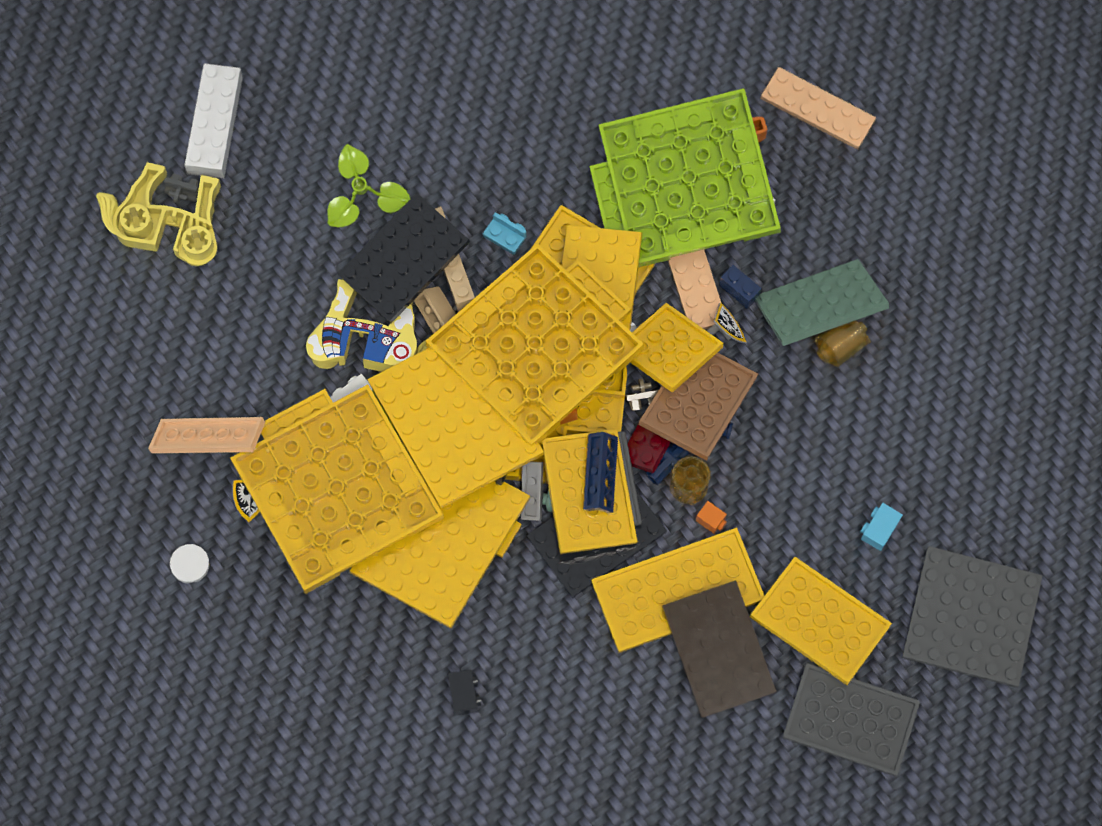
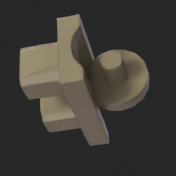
(634, 399)

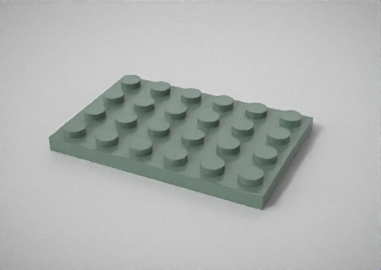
(821, 302)

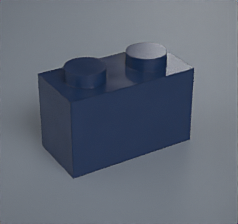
(740, 286)

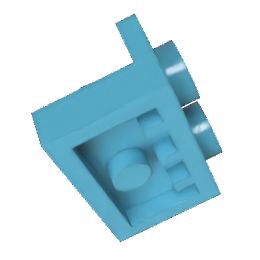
(505, 233)

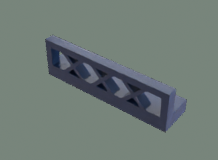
(598, 471)

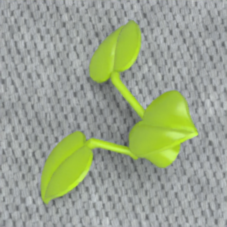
(354, 163)

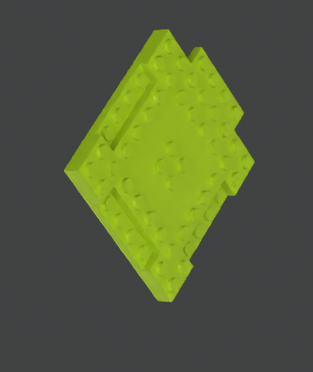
(686, 177)

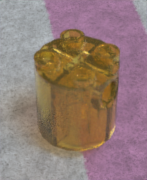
(841, 343)
(690, 480)

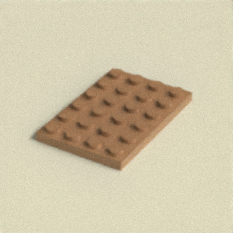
(701, 406)

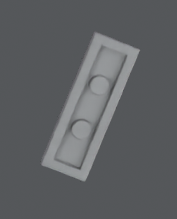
(532, 485)

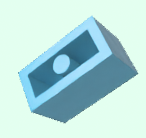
(881, 527)

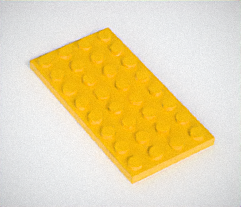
(635, 594)

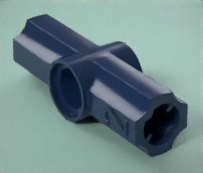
(666, 465)

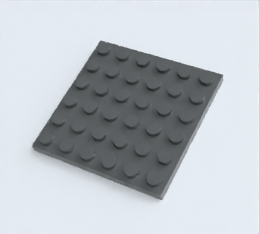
(972, 617)

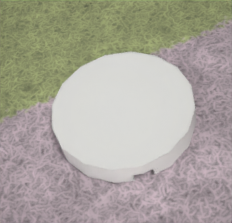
(189, 563)

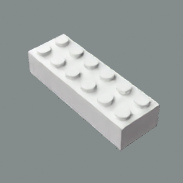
(213, 121)

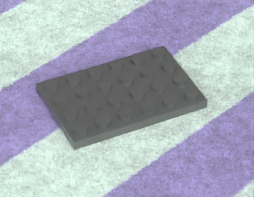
(851, 720)

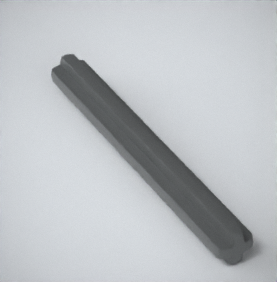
(630, 479)

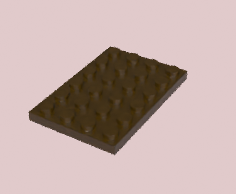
(718, 649)

